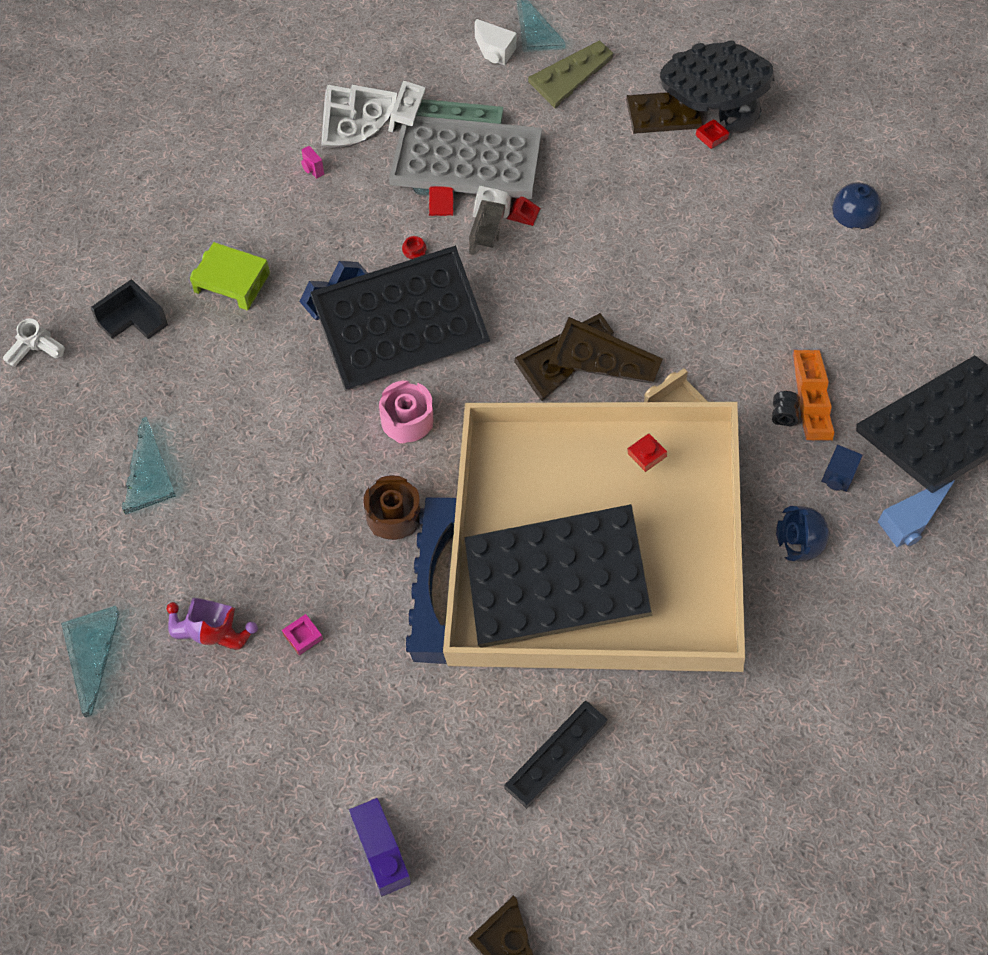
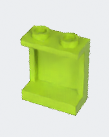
(231, 274)

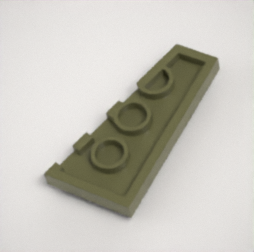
(564, 76)

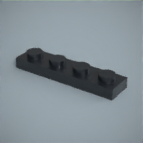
(555, 754)

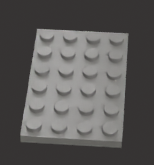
(466, 156)

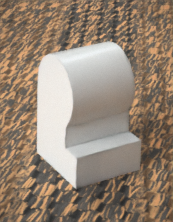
(492, 195)

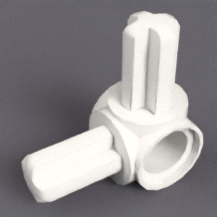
(39, 341)

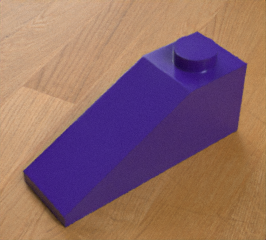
(380, 847)

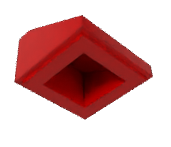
(440, 201)
(523, 211)

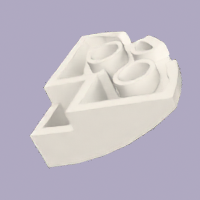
(354, 114)

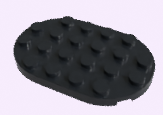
(717, 76)

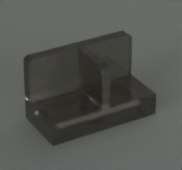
(486, 225)

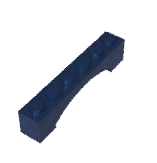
(427, 633)

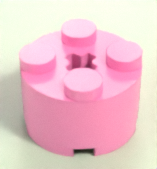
(406, 411)

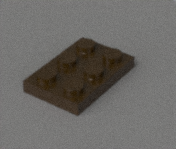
(660, 113)

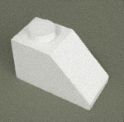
(495, 42)

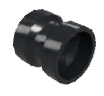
(786, 408)

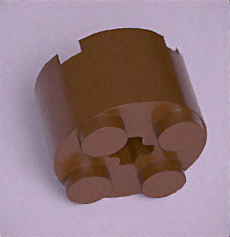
(392, 507)

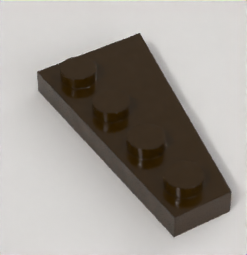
(599, 353)
(535, 366)

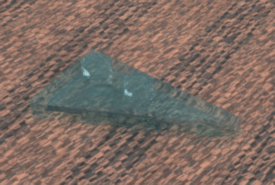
(536, 31)
(148, 476)
(88, 648)

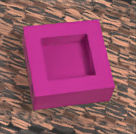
(312, 162)
(302, 634)

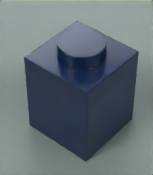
(841, 468)

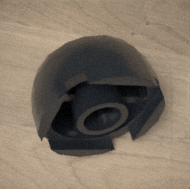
(745, 115)

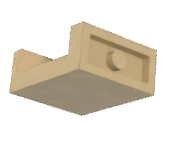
(674, 389)

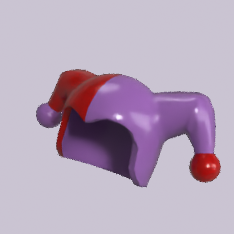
(208, 624)

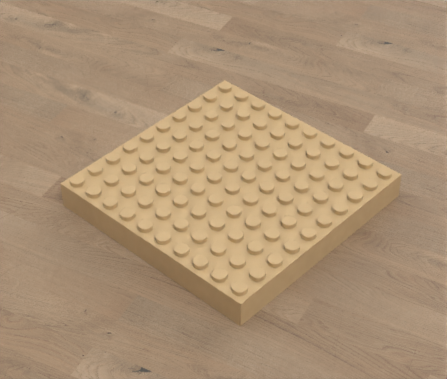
(572, 460)

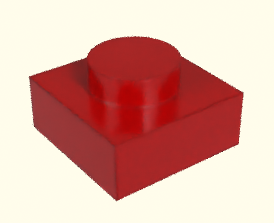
(712, 133)
(647, 452)

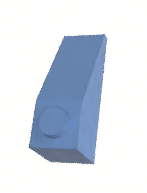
(909, 517)

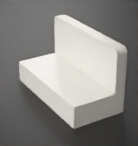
(406, 104)

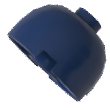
(857, 206)
(805, 528)

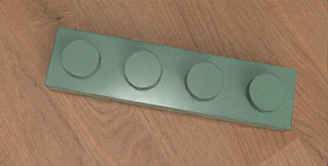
(460, 111)

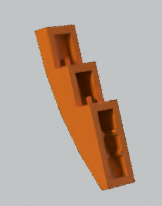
(813, 395)

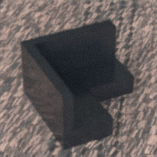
(129, 307)

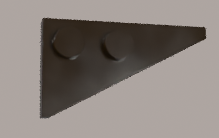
(503, 933)

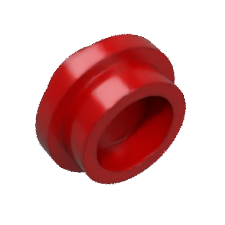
(414, 247)

